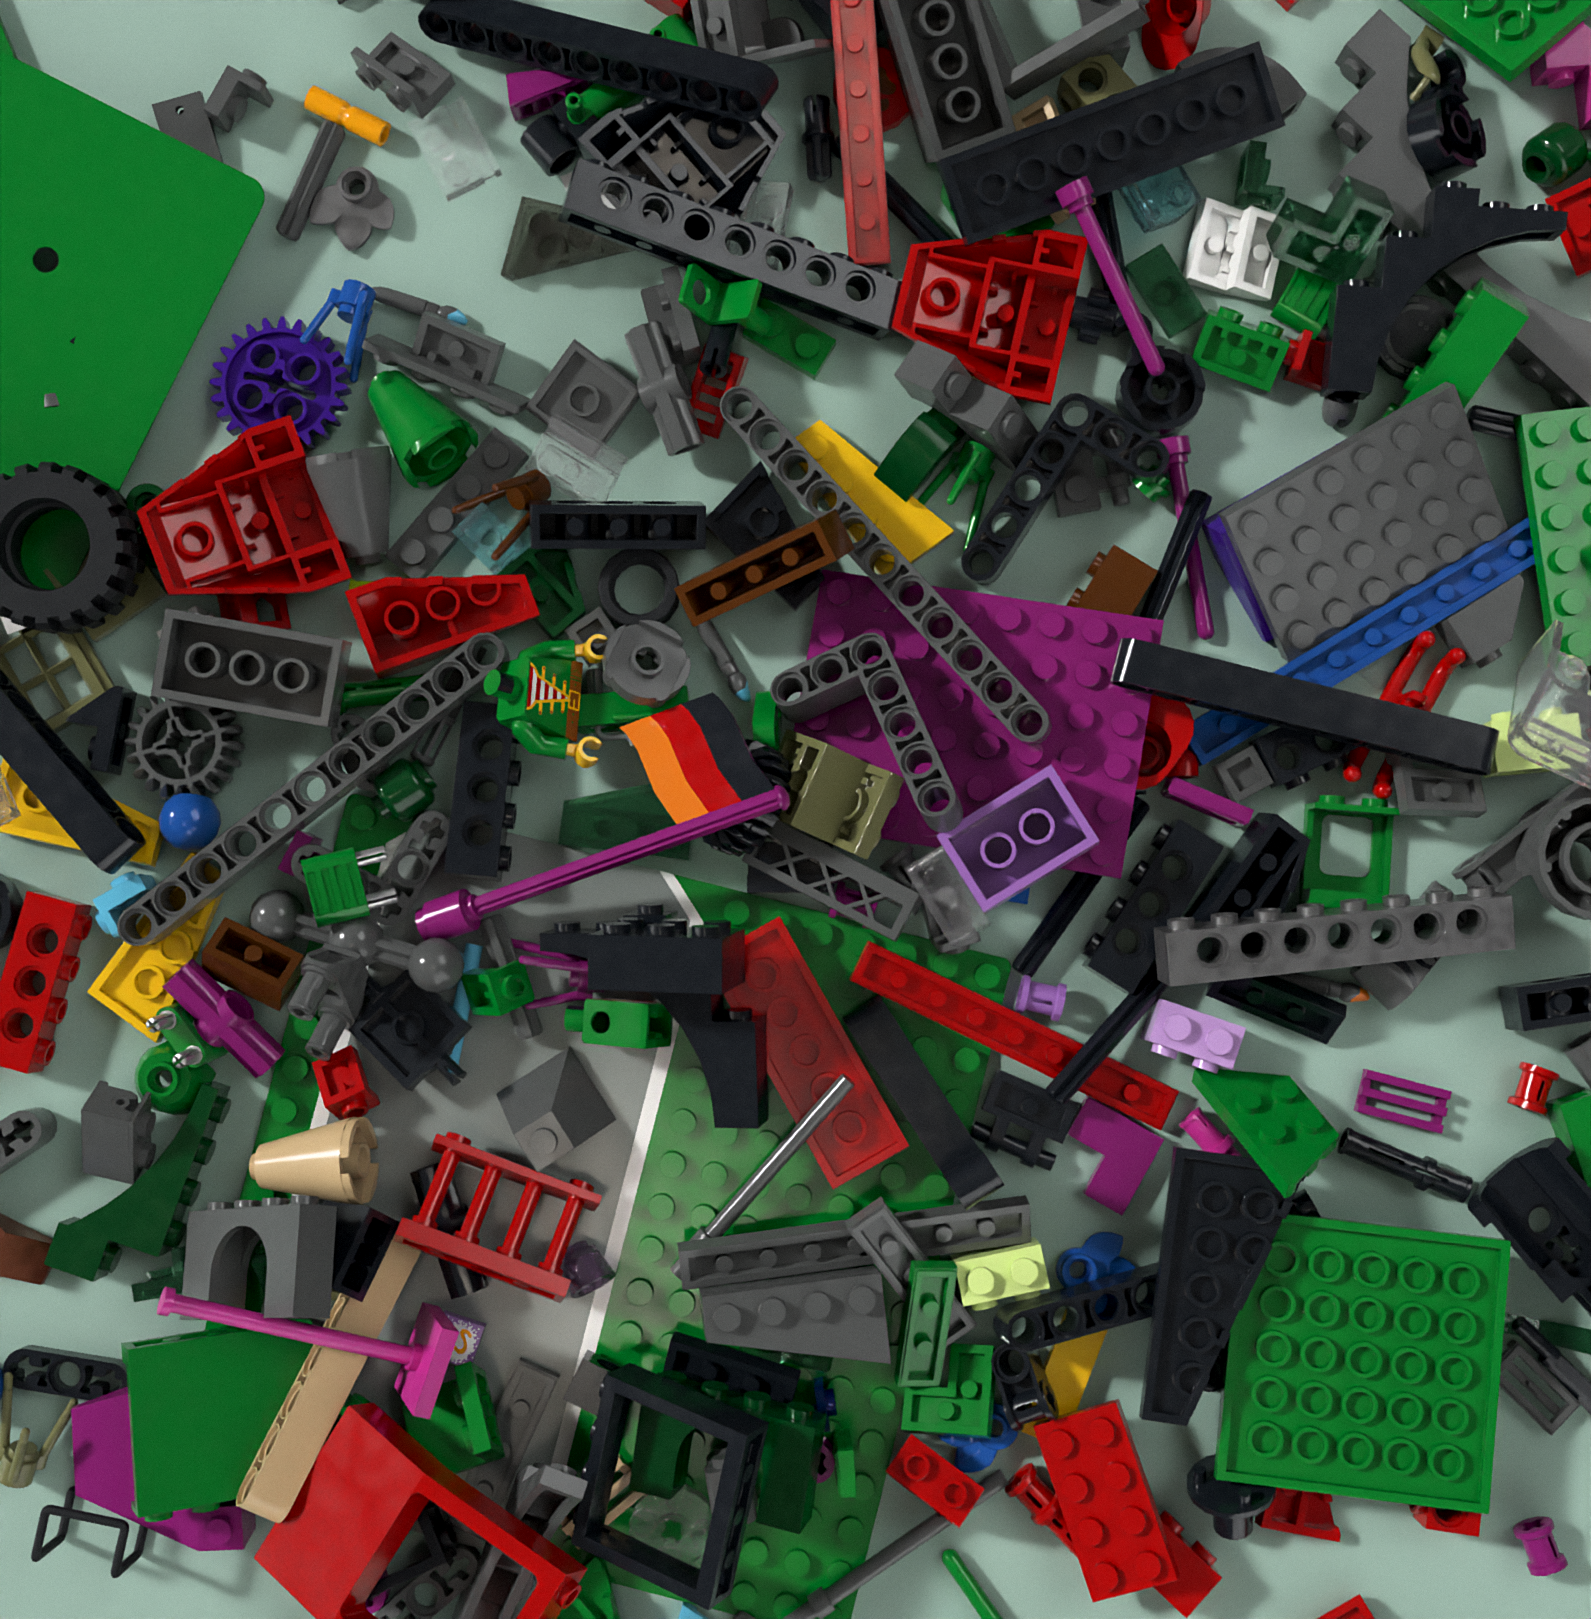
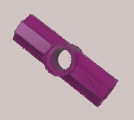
(224, 1018)

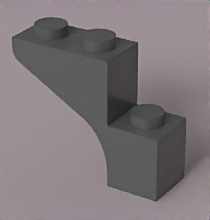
(977, 408)

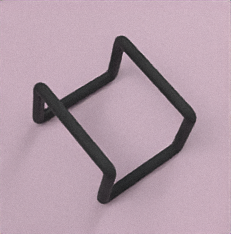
(68, 1513)

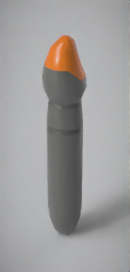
(1346, 991)

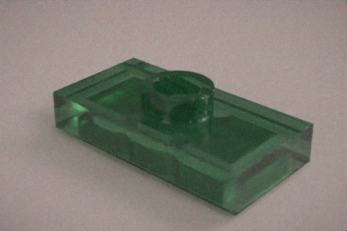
(1165, 291)

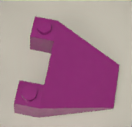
(106, 1478)

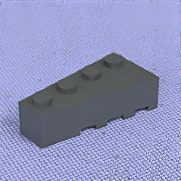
(808, 1313)

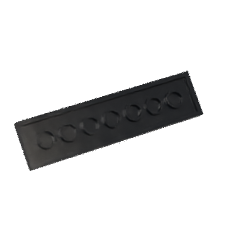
(1112, 142)

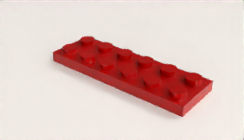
(809, 1053)

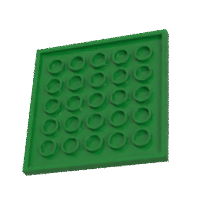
(1368, 1365)

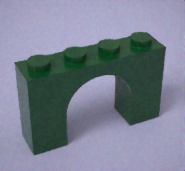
(788, 1456)

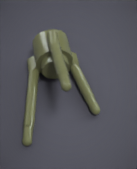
(21, 1457)

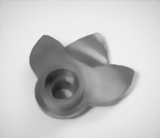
(353, 214)

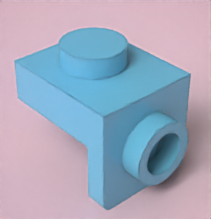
(124, 893)

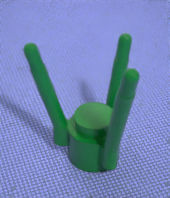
(970, 466)

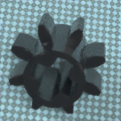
(1093, 315)

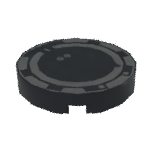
(1412, 335)

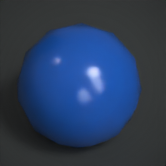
(189, 821)

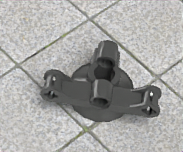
(1540, 849)

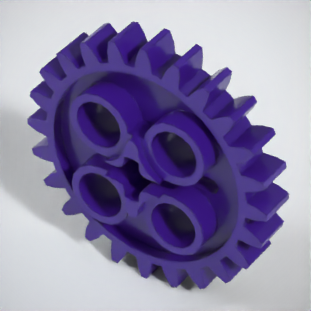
(289, 361)

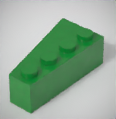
(1470, 346)

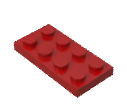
(1106, 1501)

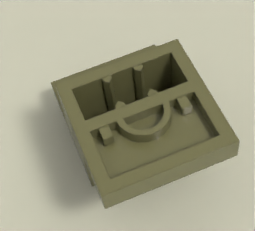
(837, 794)

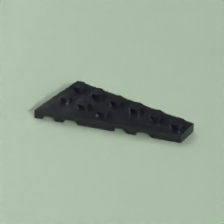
(1211, 1253)

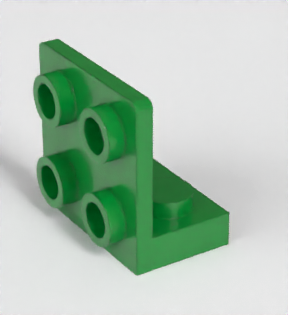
(462, 1424)

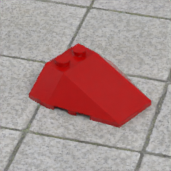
(995, 305)
(246, 522)

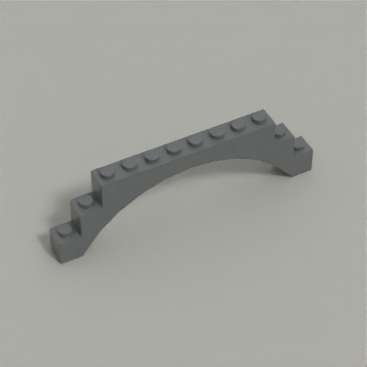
(1551, 344)

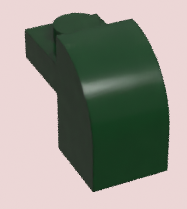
(919, 453)

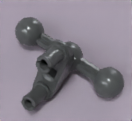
(338, 973)

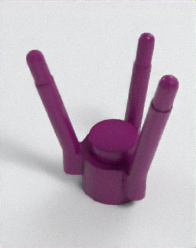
(574, 964)

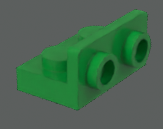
(1240, 349)

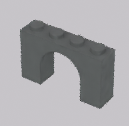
(297, 1247)

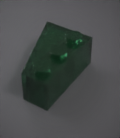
(616, 818)

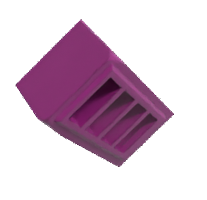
(539, 90)

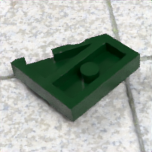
(552, 586)

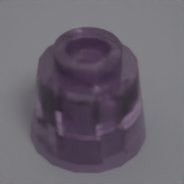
(586, 1269)

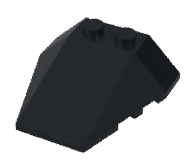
(685, 151)

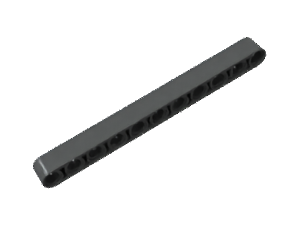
(872, 546)
(294, 795)

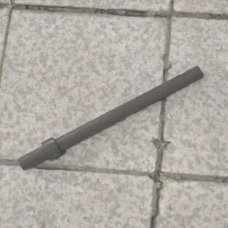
(774, 1162)
(822, 1601)

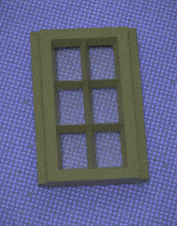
(53, 671)

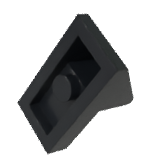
(110, 716)

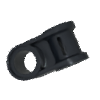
(1023, 1388)

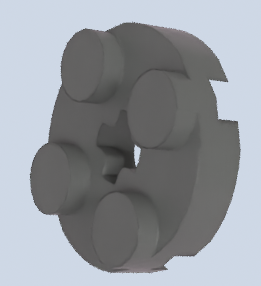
(641, 685)

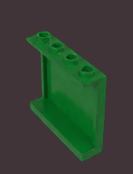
(202, 1413)

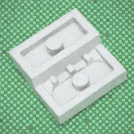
(1231, 251)

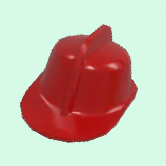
(1173, 30)
(1165, 740)

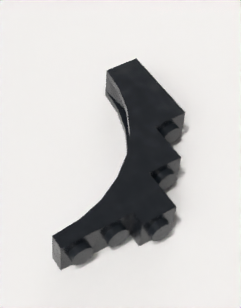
(1451, 232)
(728, 1045)

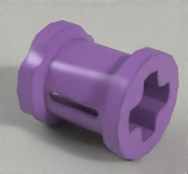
(1041, 998)

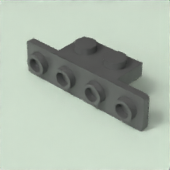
(453, 356)

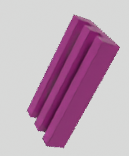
(1206, 802)
(1438, 1109)

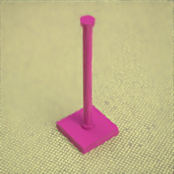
(421, 1361)

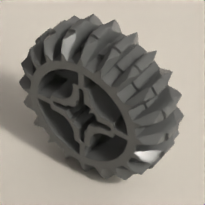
(149, 751)

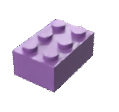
(1018, 839)

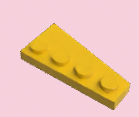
(136, 974)

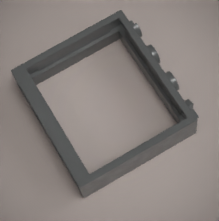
(1064, 54)

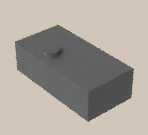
(946, 74)
(251, 668)

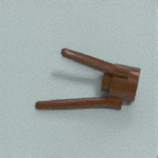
(519, 490)

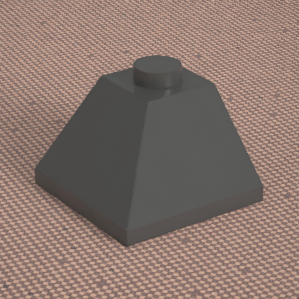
(554, 1109)

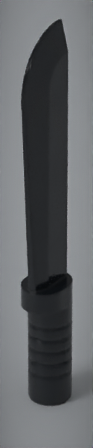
(1552, 1358)

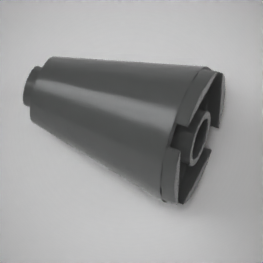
(356, 498)

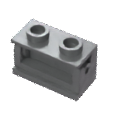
(117, 1134)

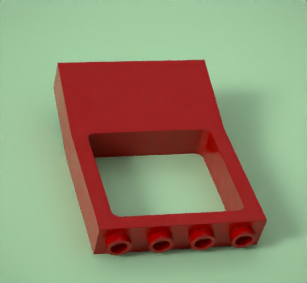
(363, 1504)

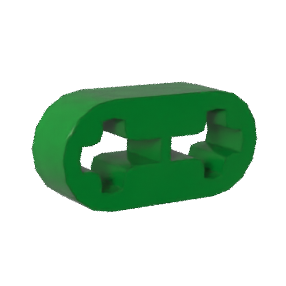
(766, 720)

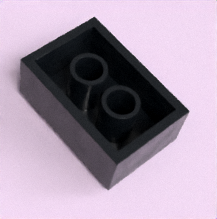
(666, 956)

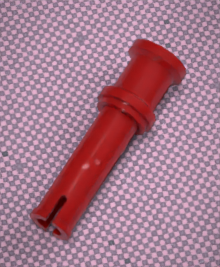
(1040, 1501)

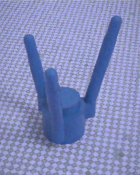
(354, 307)

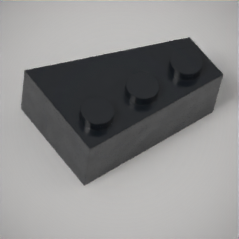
(1255, 873)

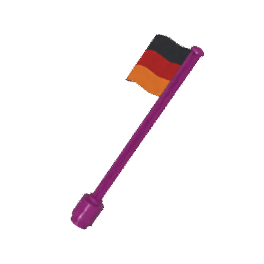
(696, 771)

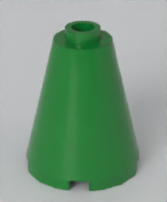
(420, 429)

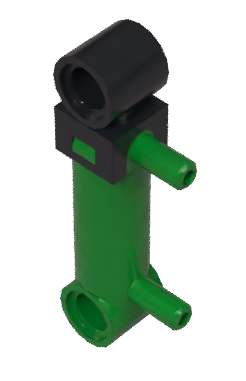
(553, 138)

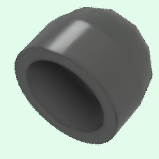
(1339, 411)

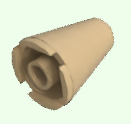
(321, 1162)

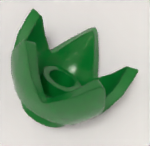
(185, 1085)

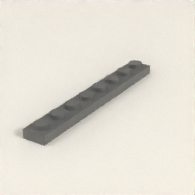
(833, 1247)

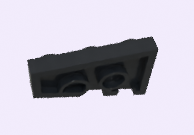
(754, 516)

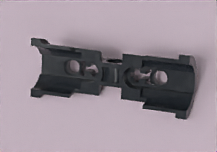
(1543, 1179)

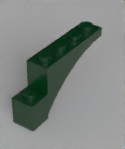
(153, 1208)

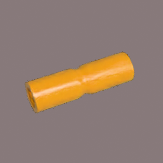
(351, 117)

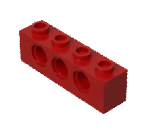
(26, 958)

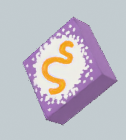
(468, 1339)

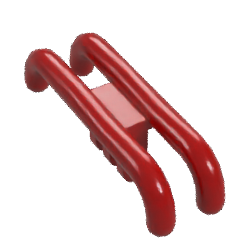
(1420, 700)

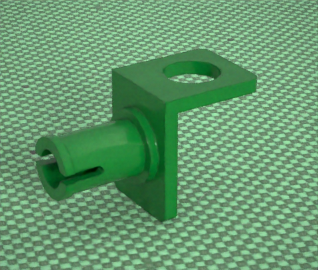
(726, 301)

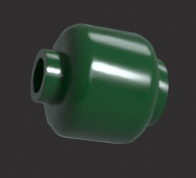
(1554, 154)
(403, 790)

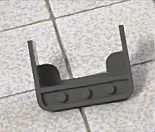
(747, 31)

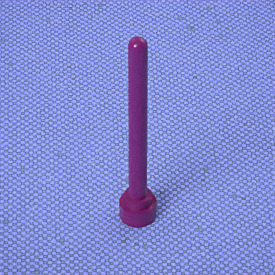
(1078, 200)
(1178, 450)

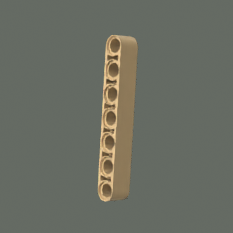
(320, 1394)

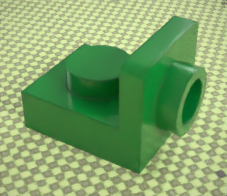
(497, 989)

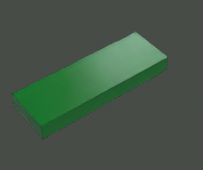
(925, 1323)

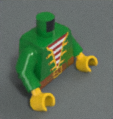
(542, 698)

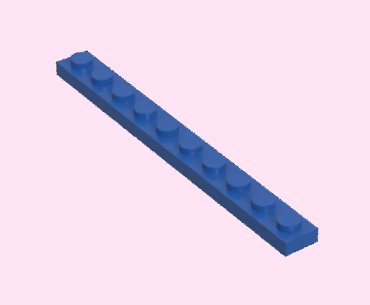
(1382, 630)

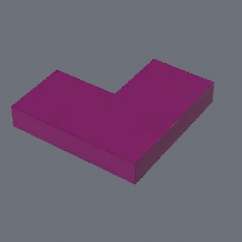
(1125, 1151)

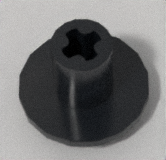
(1228, 1502)

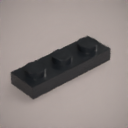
(1282, 1004)
(737, 1369)

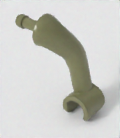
(1422, 56)

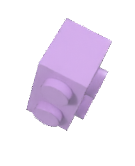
(1193, 1033)

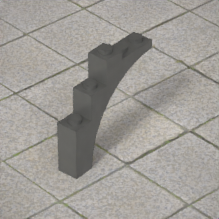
(541, 1500)

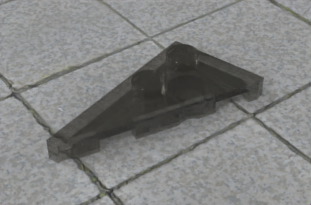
(545, 244)

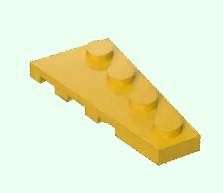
(905, 524)
(39, 825)

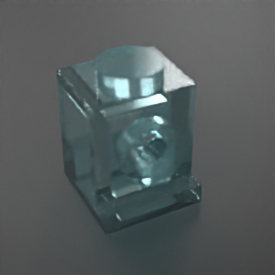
(476, 528)

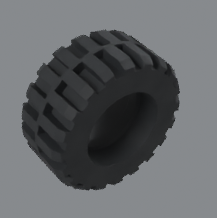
(111, 557)

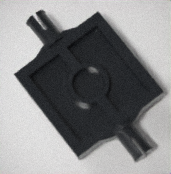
(410, 1031)

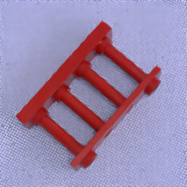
(464, 1246)

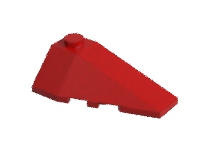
(426, 618)

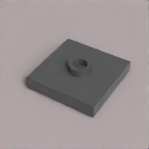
(585, 393)

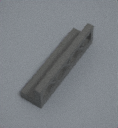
(846, 869)

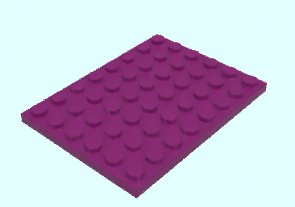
(1057, 656)

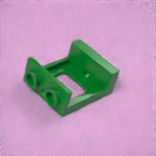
(1331, 889)

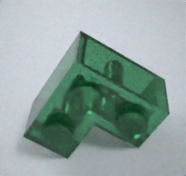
(1332, 241)

